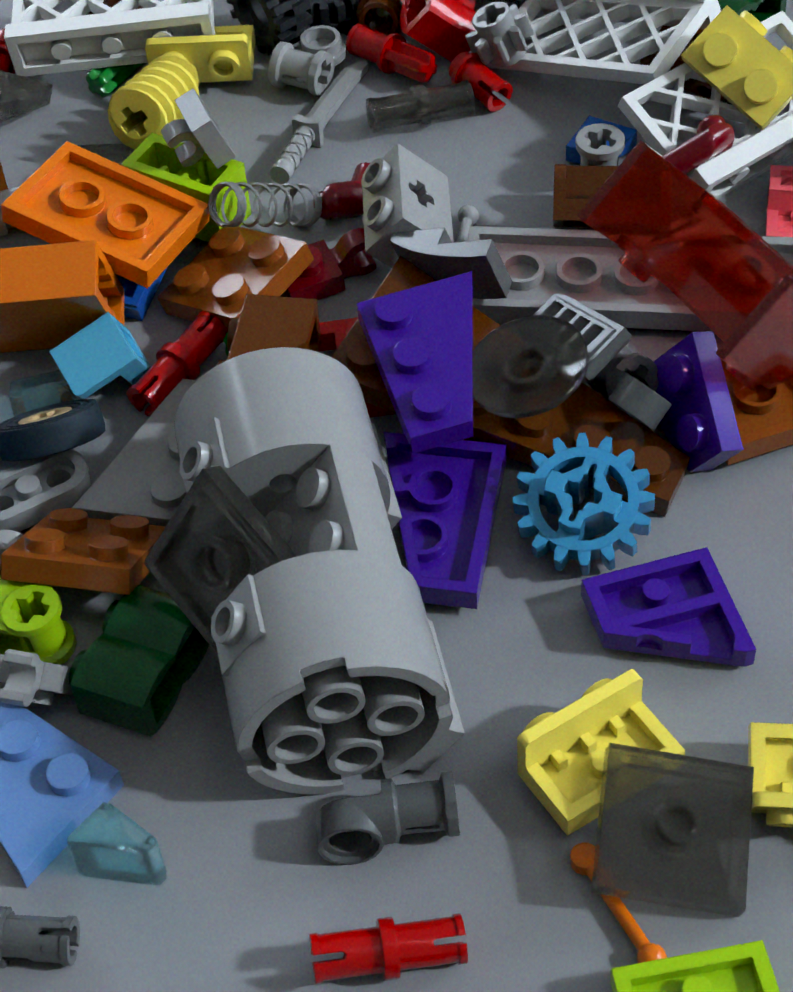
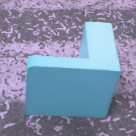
(99, 356)

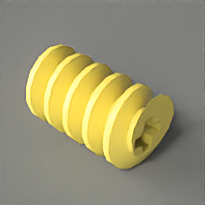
(149, 99)

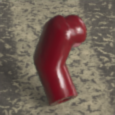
(712, 140)
(344, 198)

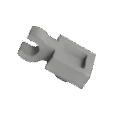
(30, 679)

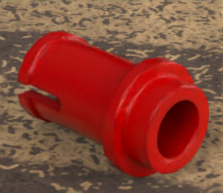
(483, 80)

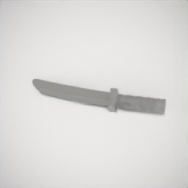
(309, 128)

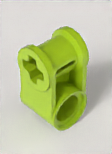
(33, 622)

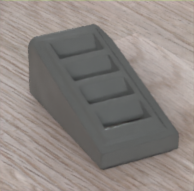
(601, 335)

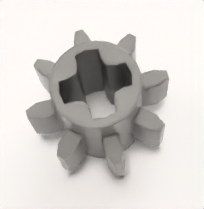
(499, 34)

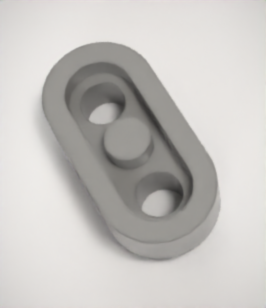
(40, 486)

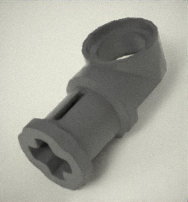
(632, 387)
(384, 818)

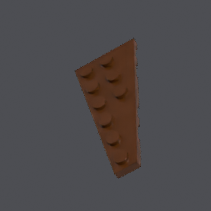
(581, 413)

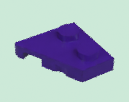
(701, 410)
(669, 610)

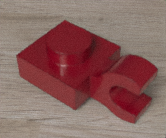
(330, 267)

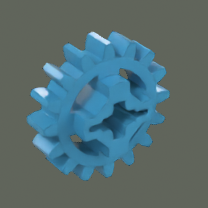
(606, 515)

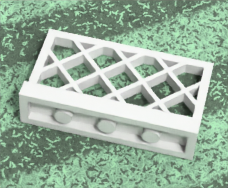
(640, 16)
(97, 40)
(748, 155)

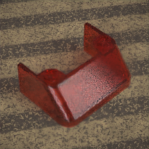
(705, 258)

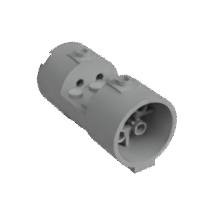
(334, 647)

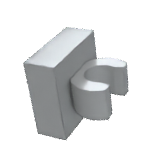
(199, 131)

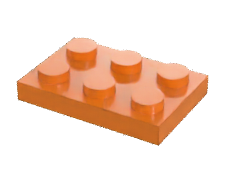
(129, 215)

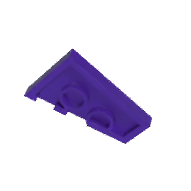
(426, 357)
(447, 514)

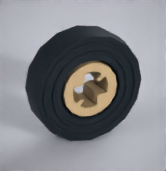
(50, 430)

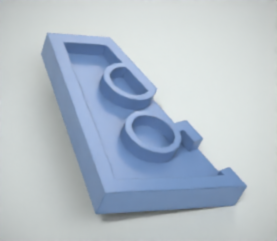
(45, 789)

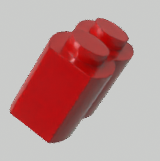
(439, 24)

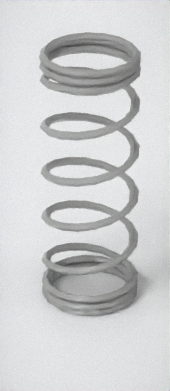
(242, 204)

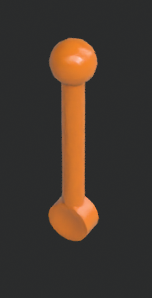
(582, 863)

